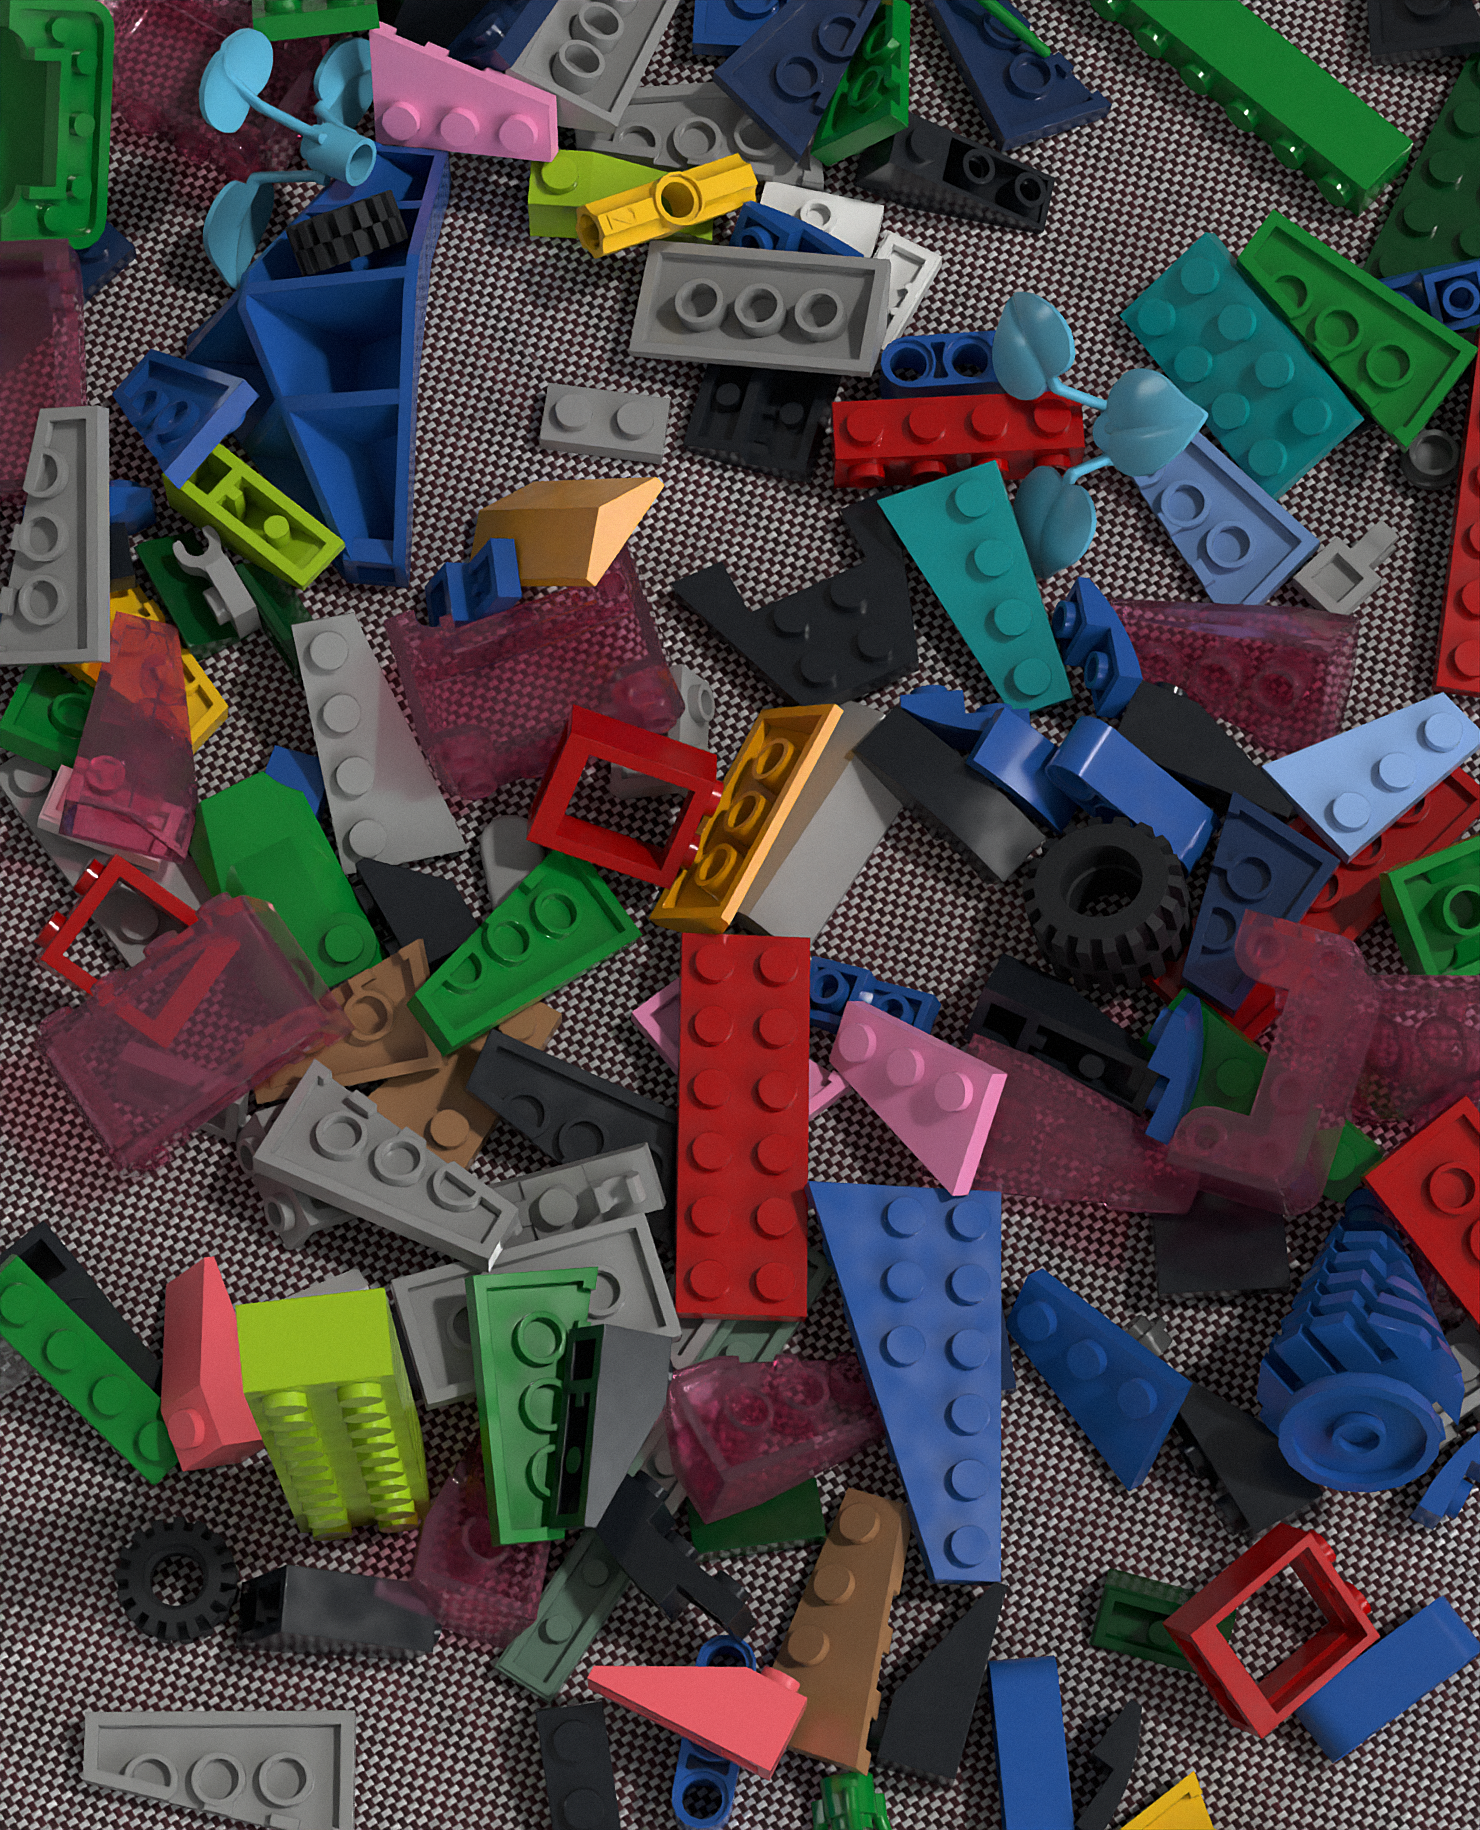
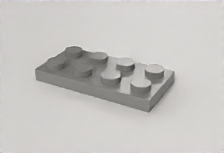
(627, 1294)

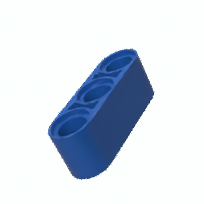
(935, 360)
(1117, 779)
(1388, 1679)
(1029, 1744)
(705, 1768)

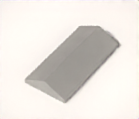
(593, 57)
(762, 308)
(823, 839)

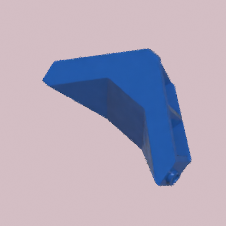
(340, 368)

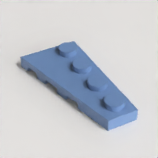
(1225, 525)

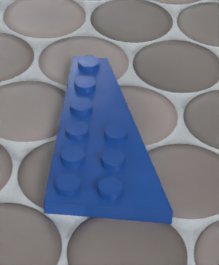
(927, 1332)

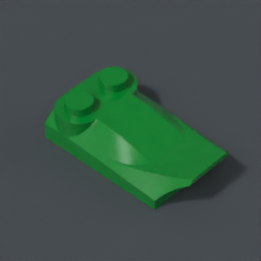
(271, 847)
(1436, 909)

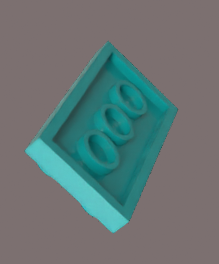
(1242, 366)

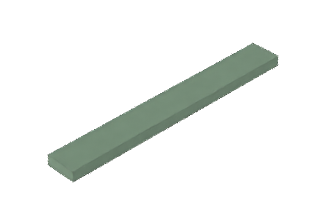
(590, 1578)

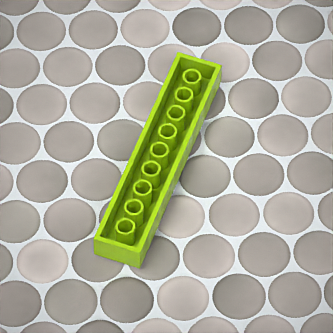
(335, 1411)

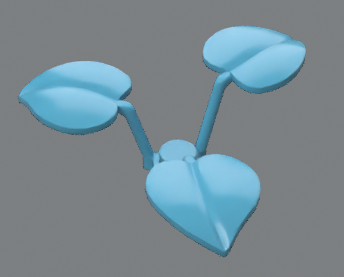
(330, 146)
(1138, 430)

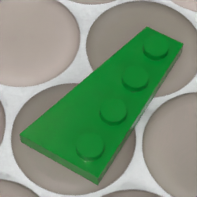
(529, 946)

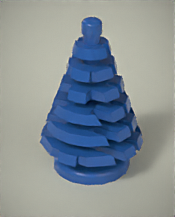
(1360, 1363)

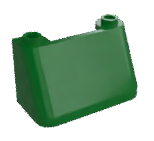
(55, 119)

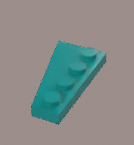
(979, 568)

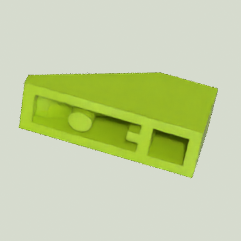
(585, 177)
(254, 518)

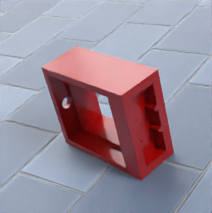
(639, 750)
(92, 888)
(1265, 1705)

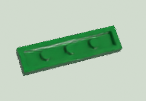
(84, 1371)

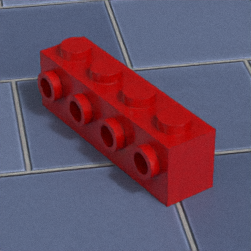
(939, 436)

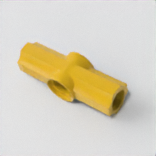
(639, 214)

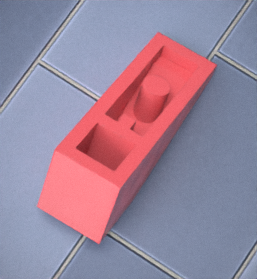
(203, 1373)
(719, 1708)

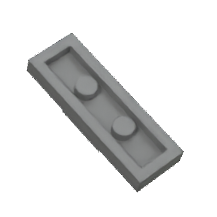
(582, 1193)

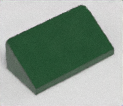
(182, 596)
(277, 610)
(779, 1524)
(1133, 1616)

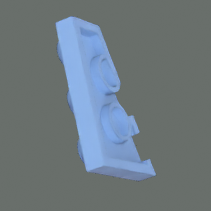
(1375, 772)

